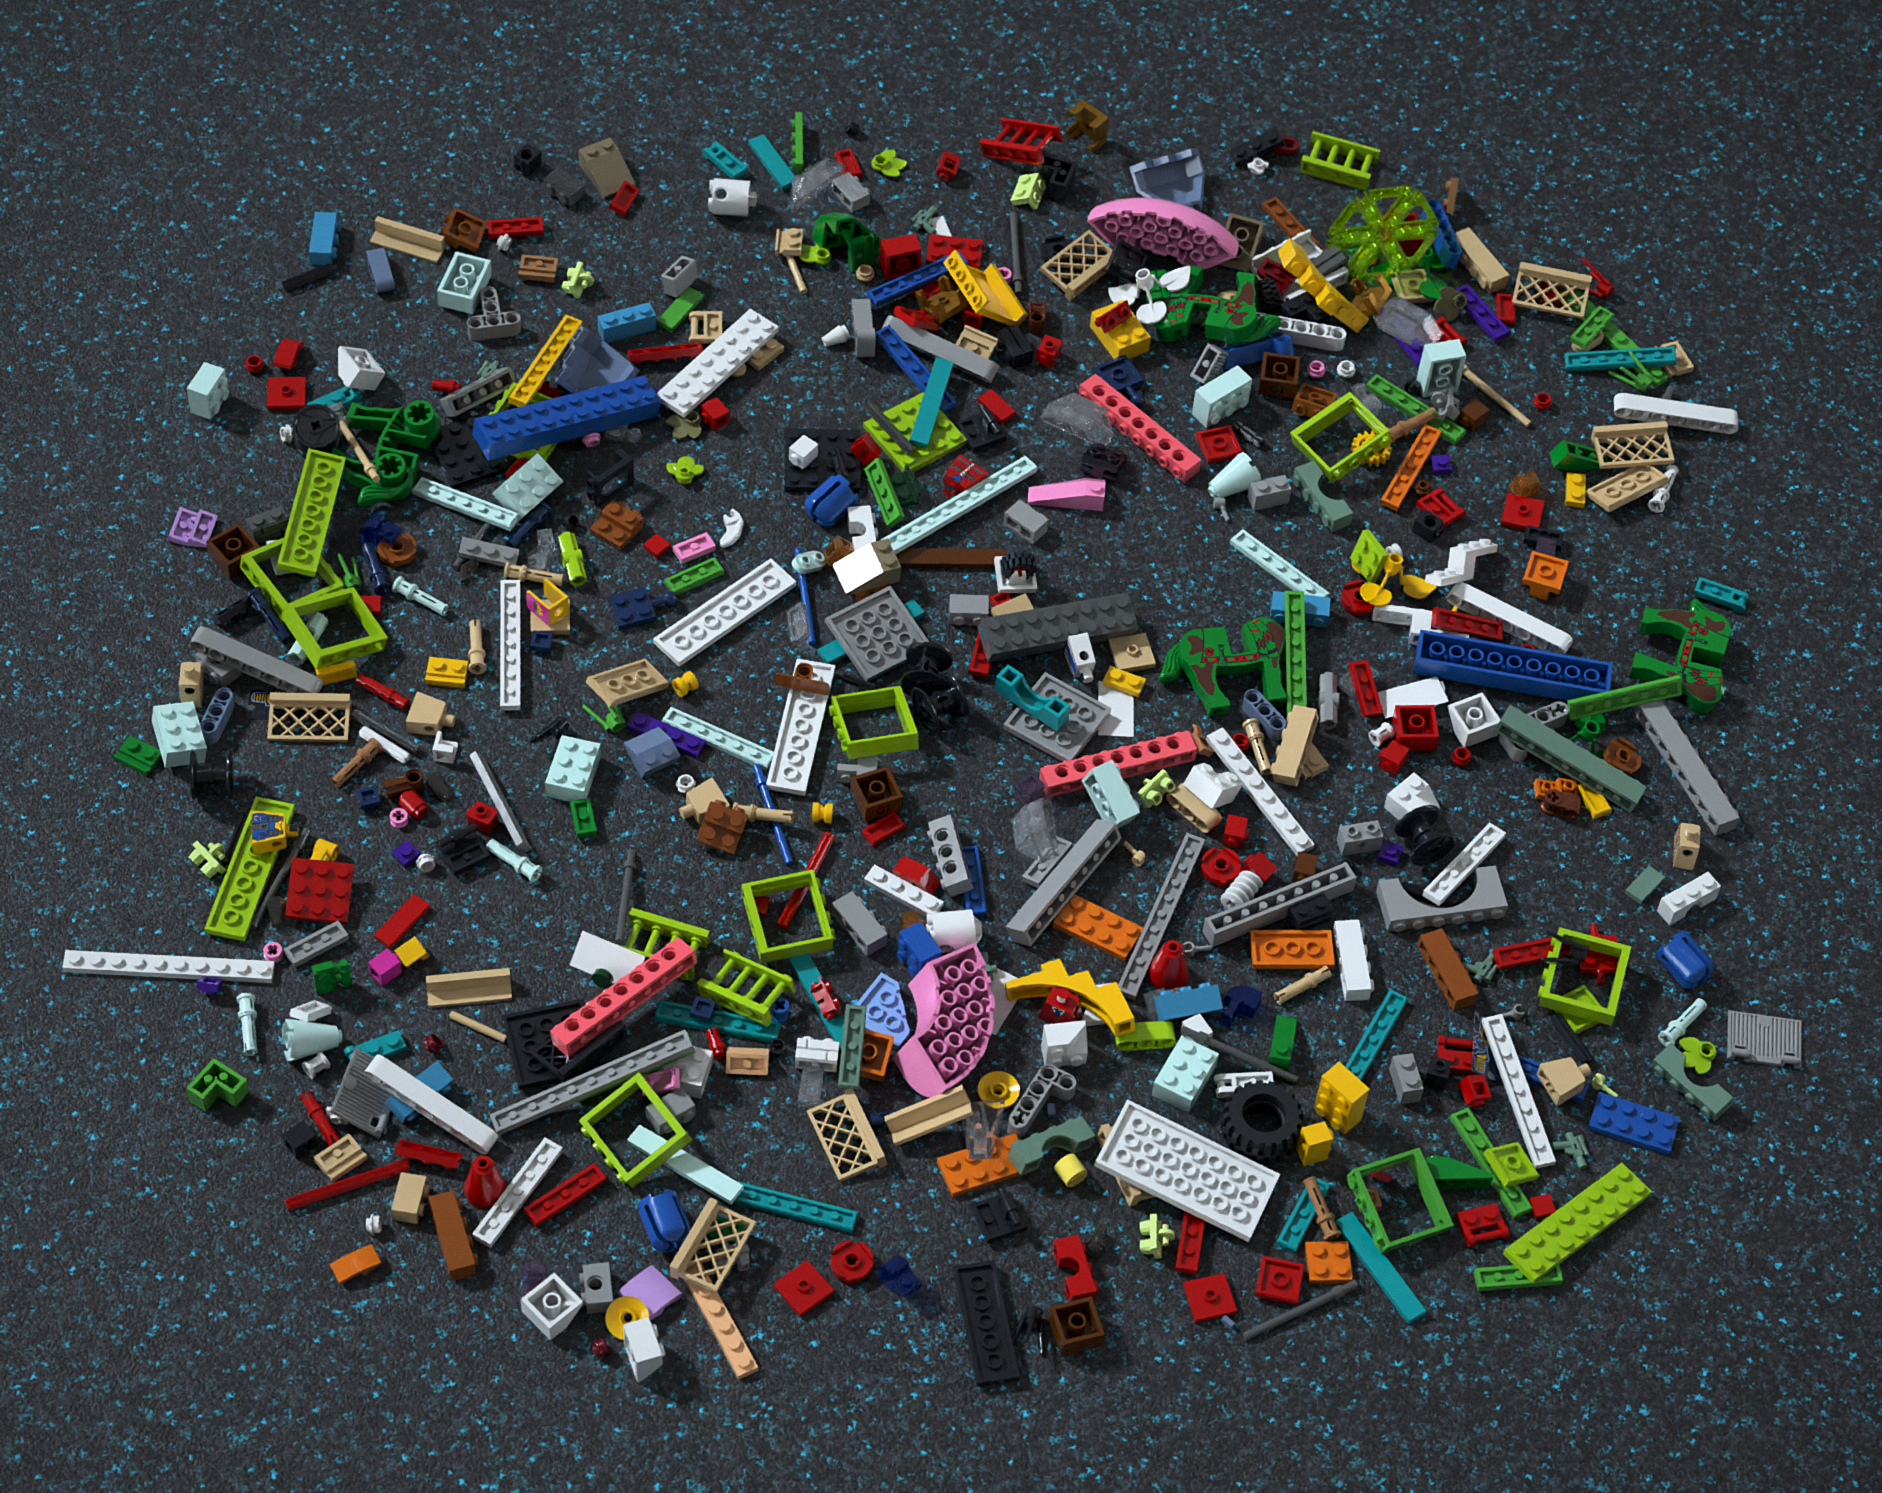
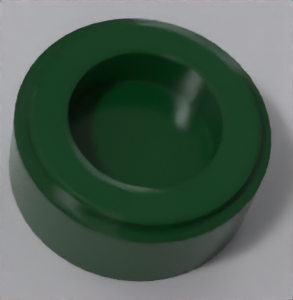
(602, 978)

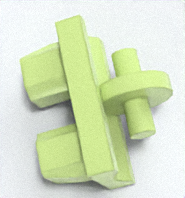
(578, 281)
(1156, 788)
(201, 853)
(1159, 1236)

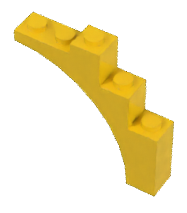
(1326, 296)
(1103, 1001)

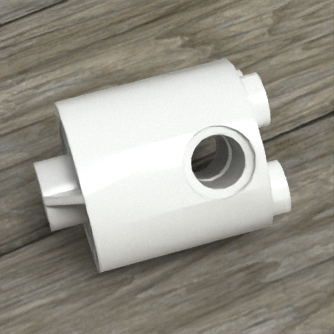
(737, 197)
(953, 929)

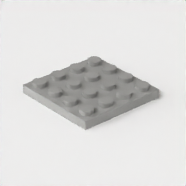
(876, 632)
(1066, 743)

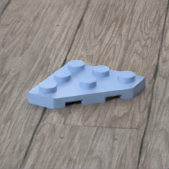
(886, 1010)

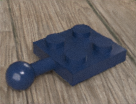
(1122, 377)
(636, 608)

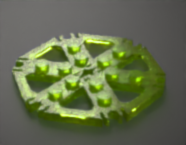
(1391, 224)

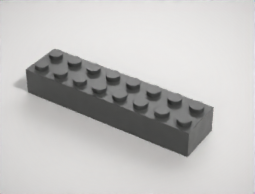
(1049, 627)

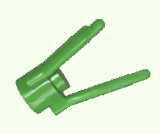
(1641, 381)
(349, 579)
(613, 720)

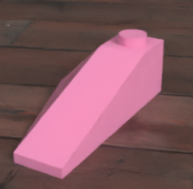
(1074, 494)

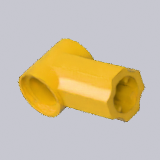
(325, 851)

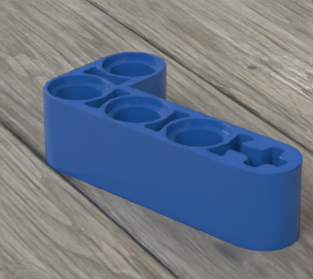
(1253, 351)

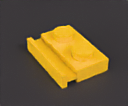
(446, 672)

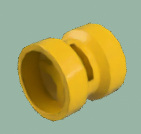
(685, 684)
(820, 812)

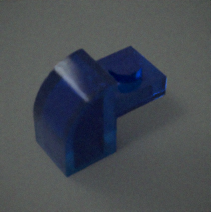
(378, 529)
(1241, 1000)
(898, 1275)

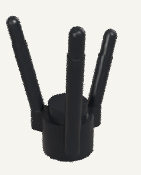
(863, 685)
(556, 728)
(1577, 951)
(1032, 1320)

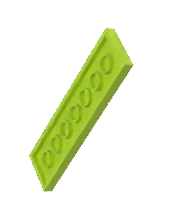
(311, 513)
(245, 879)
(1577, 1223)

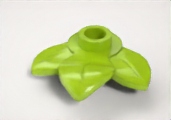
(888, 163)
(815, 254)
(685, 469)
(1694, 1055)

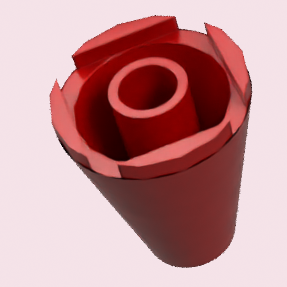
(1169, 967)
(484, 1183)

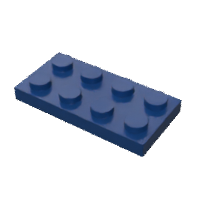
(1633, 1123)

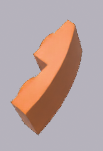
(1561, 784)
(355, 1263)

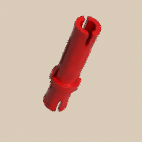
(390, 695)
(316, 1112)

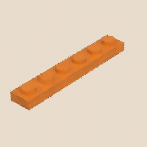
(1410, 467)

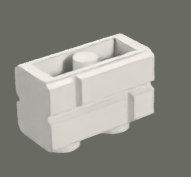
(817, 1053)

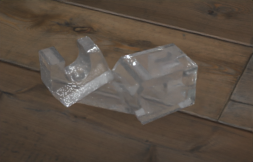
(539, 559)

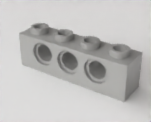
(478, 392)
(960, 880)

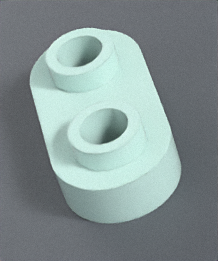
(808, 562)

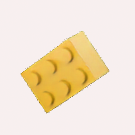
(1125, 339)
(1341, 1098)

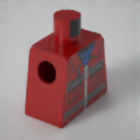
(962, 476)

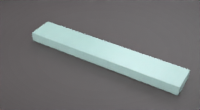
(466, 504)
(1276, 565)
(720, 738)
(688, 1166)

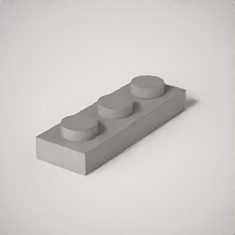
(487, 552)
(1039, 872)
(316, 944)

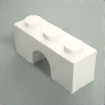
(861, 521)
(1677, 903)

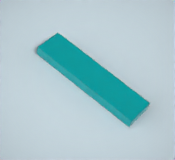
(772, 161)
(1300, 1220)

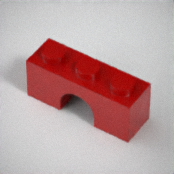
(1071, 1253)

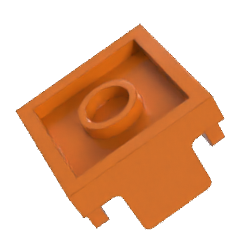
(1544, 575)

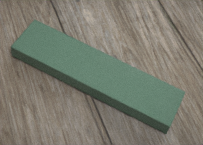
(852, 1046)

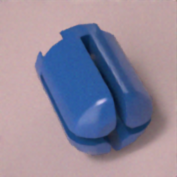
(830, 501)
(1685, 961)
(664, 1221)

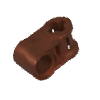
(1036, 317)
(1562, 803)

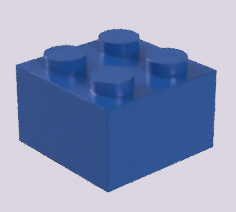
(916, 948)

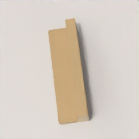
(408, 240)
(468, 988)
(929, 1115)

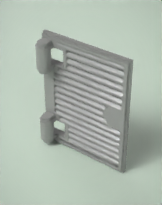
(1764, 1039)
(361, 1098)

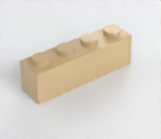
(1481, 262)
(1295, 745)

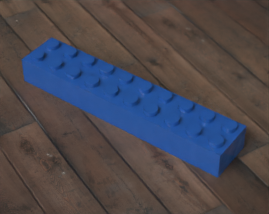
(566, 417)
(1509, 667)

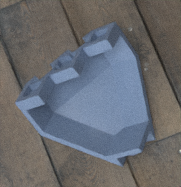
(1172, 178)
(592, 363)

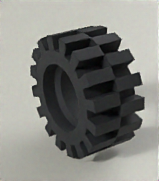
(1267, 295)

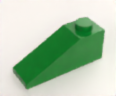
(1574, 457)
(1282, 1042)
(1457, 1175)

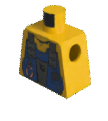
(270, 831)

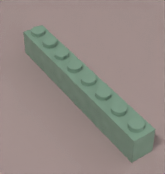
(1570, 758)

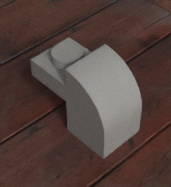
(865, 765)

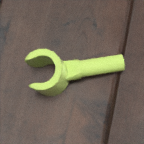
(1598, 1084)

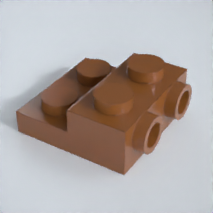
(462, 229)
(1312, 400)
(617, 525)
(722, 827)

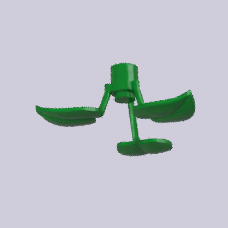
(1428, 288)
(1590, 727)

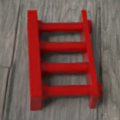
(1021, 152)

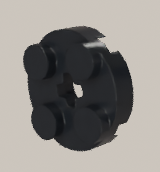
(1054, 242)

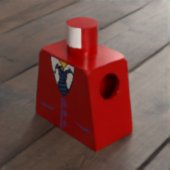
(1061, 1007)

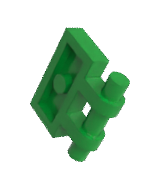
(328, 976)

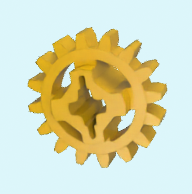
(1380, 456)

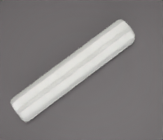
(388, 747)

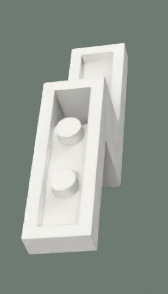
(1461, 562)
(1412, 617)

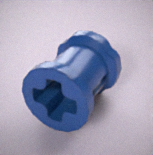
(779, 1010)

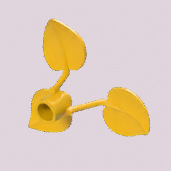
(1413, 585)

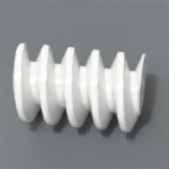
(1241, 889)

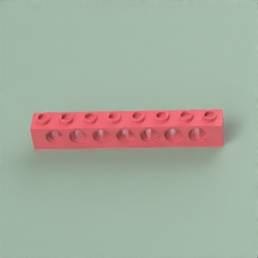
(1142, 429)
(1131, 760)
(623, 997)

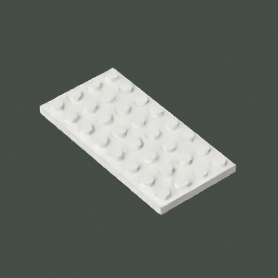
(1187, 1170)

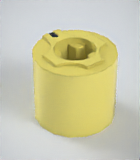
(1070, 1170)

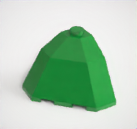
(836, 228)

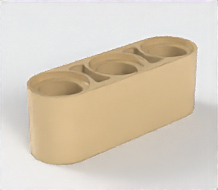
(1194, 809)

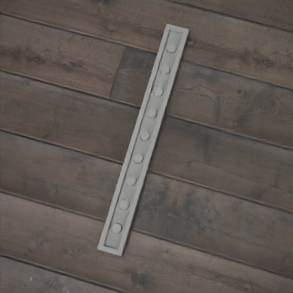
(1160, 915)
(591, 1082)

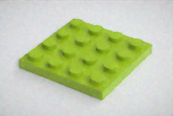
(943, 439)

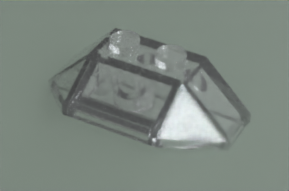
(813, 181)
(1407, 322)
(1080, 418)
(1036, 831)

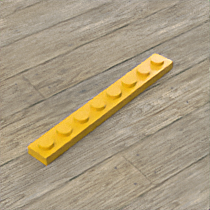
(544, 362)

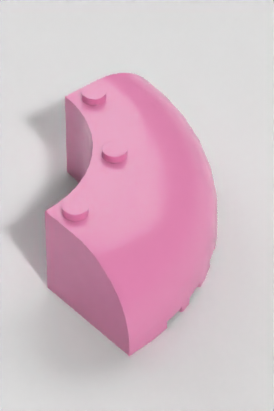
(1165, 230)
(952, 1021)

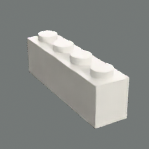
(1352, 960)

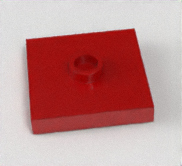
(286, 393)
(1218, 444)
(1521, 511)
(1279, 1280)
(803, 1288)
(1209, 1298)

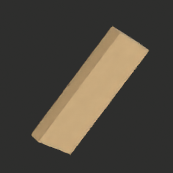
(1626, 487)
(627, 682)

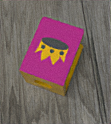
(542, 610)

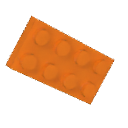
(1098, 927)
(1291, 949)
(967, 1174)

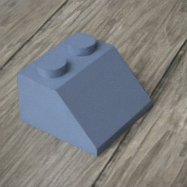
(652, 751)

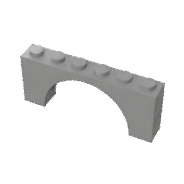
(1404, 912)

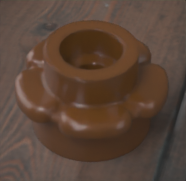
(1422, 488)

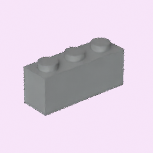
(859, 923)

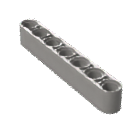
(939, 347)
(254, 662)

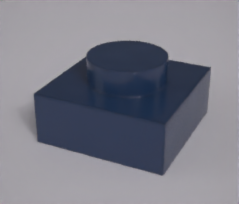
(541, 641)
(368, 797)
(702, 1009)

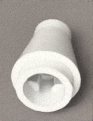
(836, 336)

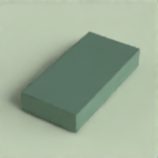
(1644, 885)

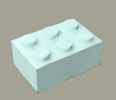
(463, 282)
(1441, 367)
(1222, 396)
(527, 486)
(178, 732)
(572, 769)
(1111, 794)
(1185, 1074)

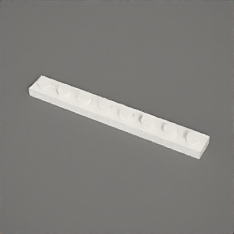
(510, 646)
(1260, 792)
(1518, 1091)

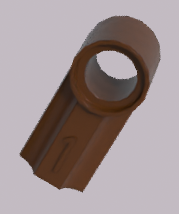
(400, 784)

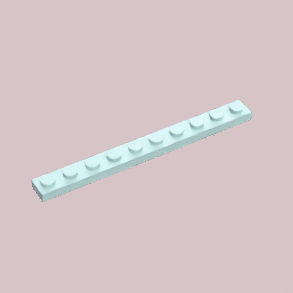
(961, 504)

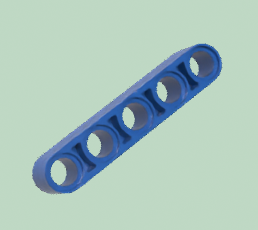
(1446, 241)

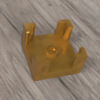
(1089, 122)
(1370, 299)
(944, 303)

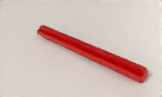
(799, 893)
(347, 1184)

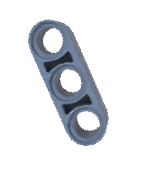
(380, 270)
(217, 715)
(1270, 720)

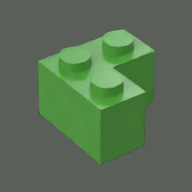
(214, 1082)

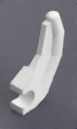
(734, 528)

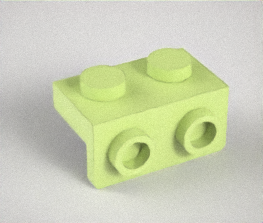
(1029, 190)

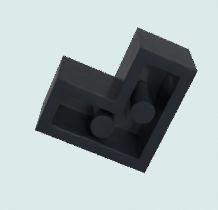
(1059, 174)
(1304, 308)

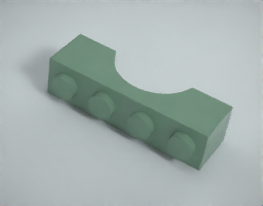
(1334, 513)
(1711, 1100)
(1072, 1136)

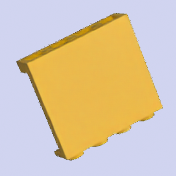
(986, 291)

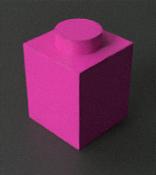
(385, 967)

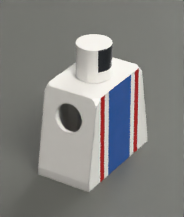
(1080, 657)

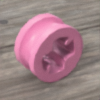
(1006, 273)
(398, 823)
(273, 946)

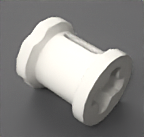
(1381, 734)
(316, 1065)

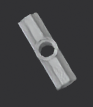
(1328, 700)

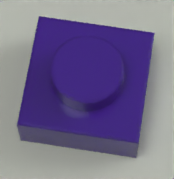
(1441, 464)
(1390, 853)
(406, 854)
(209, 985)

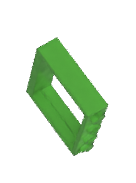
(1426, 1186)

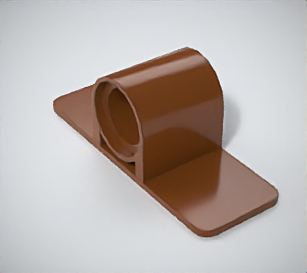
(802, 680)

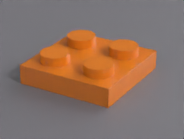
(1328, 1262)

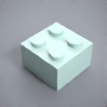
(207, 391)

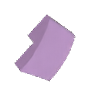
(192, 527)
(652, 1290)

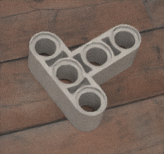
(492, 322)

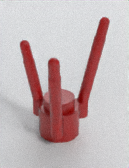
(1604, 286)

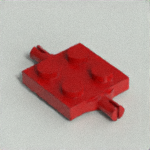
(1597, 962)

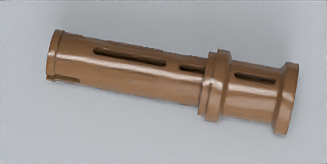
(1403, 428)
(362, 757)
(1331, 1232)

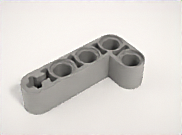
(863, 328)
(1551, 716)
(1035, 1102)

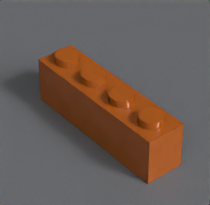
(1448, 969)
(452, 1235)

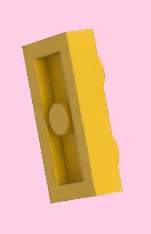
(1575, 490)
(1124, 681)

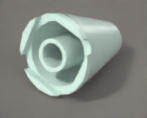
(1234, 477)
(308, 1038)

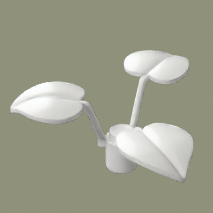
(1152, 312)

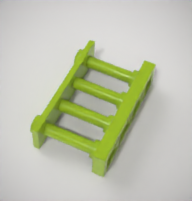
(1338, 173)
(664, 926)
(744, 1004)

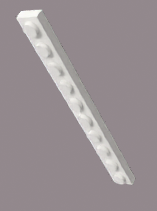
(168, 966)

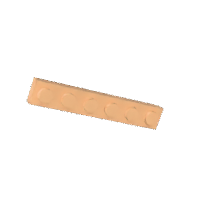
(722, 1327)

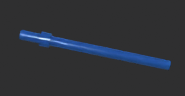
(805, 600)
(761, 781)

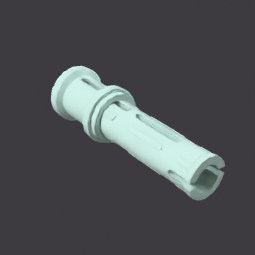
(412, 592)
(520, 864)
(247, 1016)
(1678, 1027)

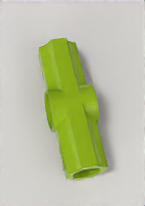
(572, 559)

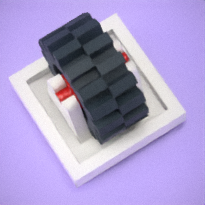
(1016, 572)

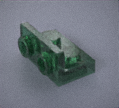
(905, 487)

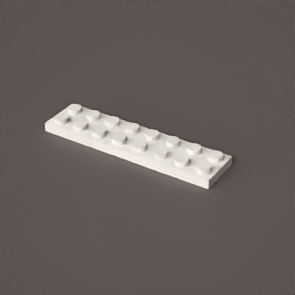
(717, 363)
(724, 612)
(799, 734)

